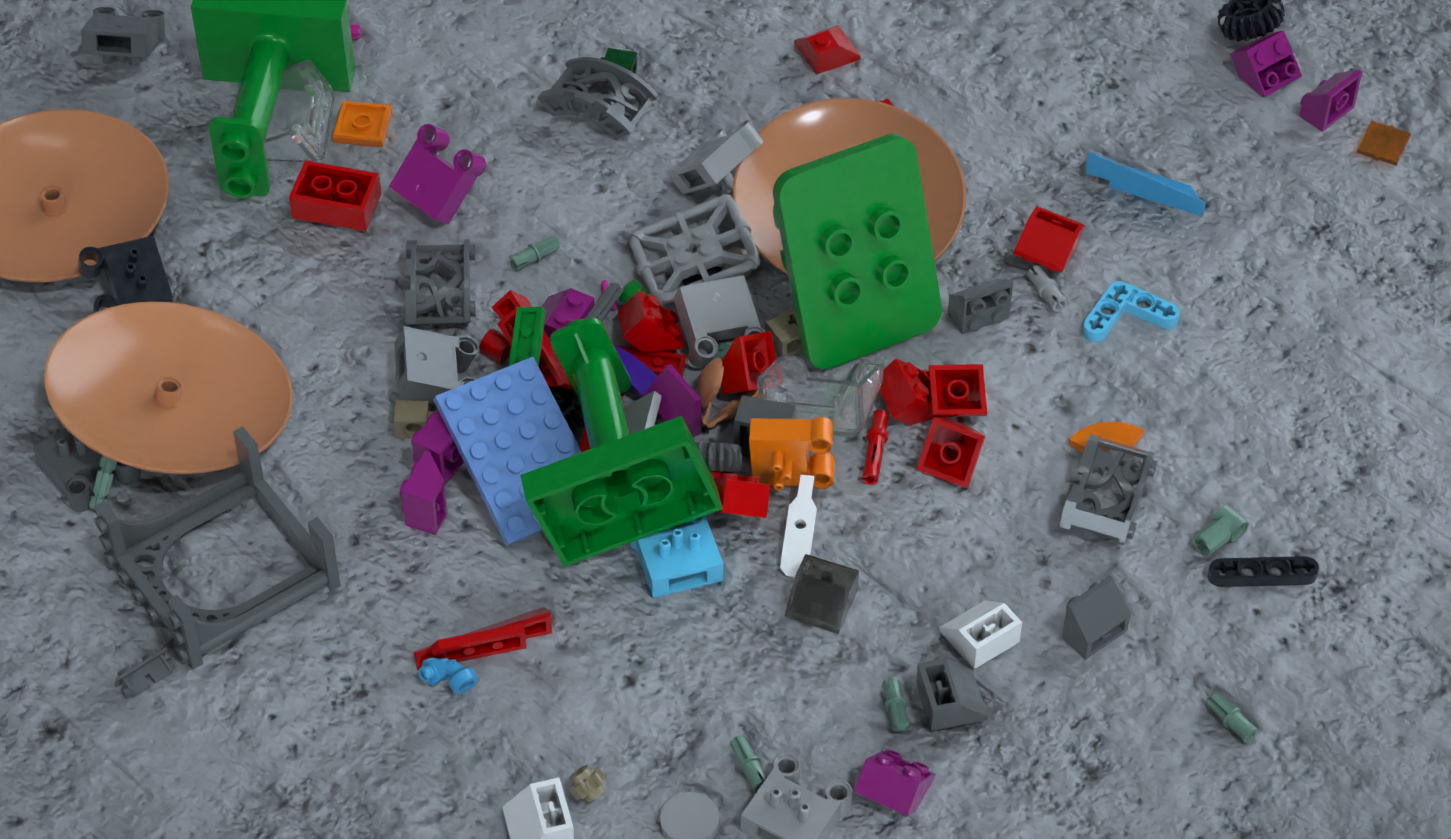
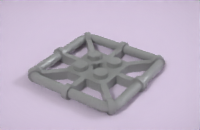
(703, 239)

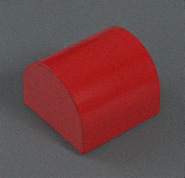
(495, 346)

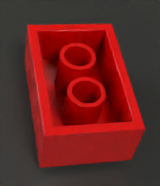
(335, 195)

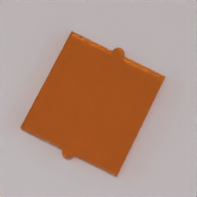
(1384, 143)

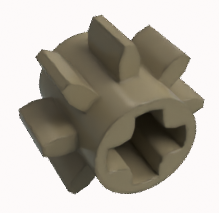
(587, 783)

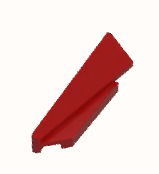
(548, 363)
(490, 640)

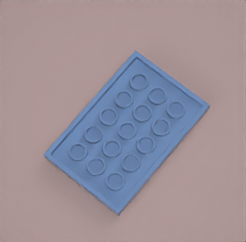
(503, 430)

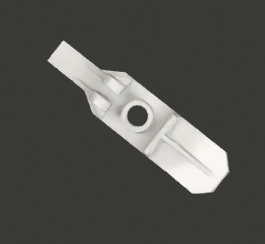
(799, 541)

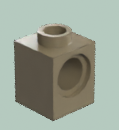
(410, 417)

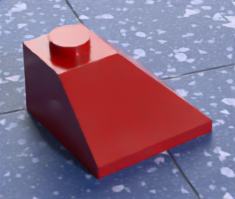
(827, 49)
(746, 361)
(957, 390)
(951, 451)

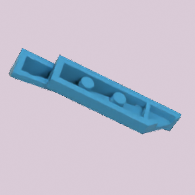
(1145, 184)

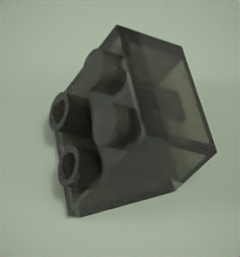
(822, 593)

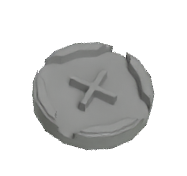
(689, 817)

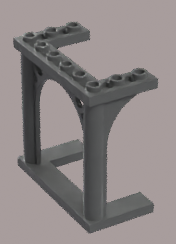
(131, 541)

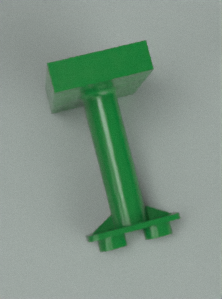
(253, 46)
(625, 481)

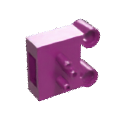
(431, 180)

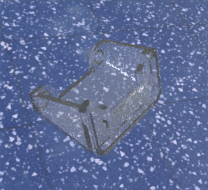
(300, 116)
(841, 401)

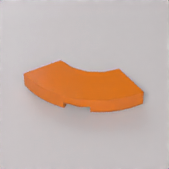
(1114, 431)

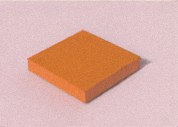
(362, 124)

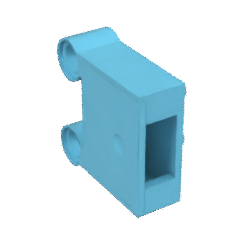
(680, 558)

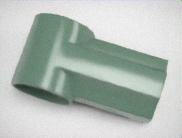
(1224, 526)

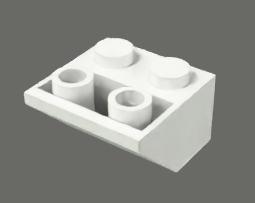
(983, 632)
(539, 812)

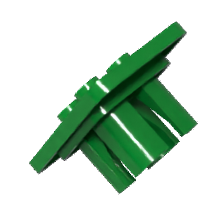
(857, 250)

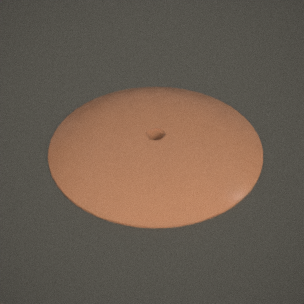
(834, 126)
(71, 186)
(166, 386)

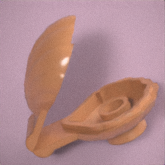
(707, 389)

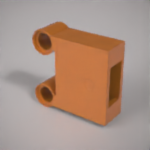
(782, 451)

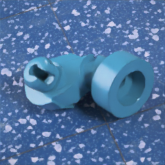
(438, 670)

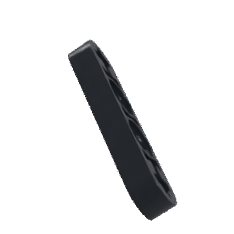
(1262, 567)

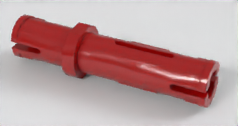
(876, 437)

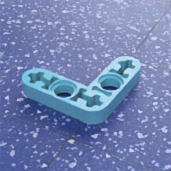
(1128, 302)

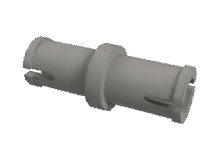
(1047, 288)

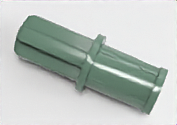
(534, 253)
(896, 704)
(1232, 717)
(748, 762)

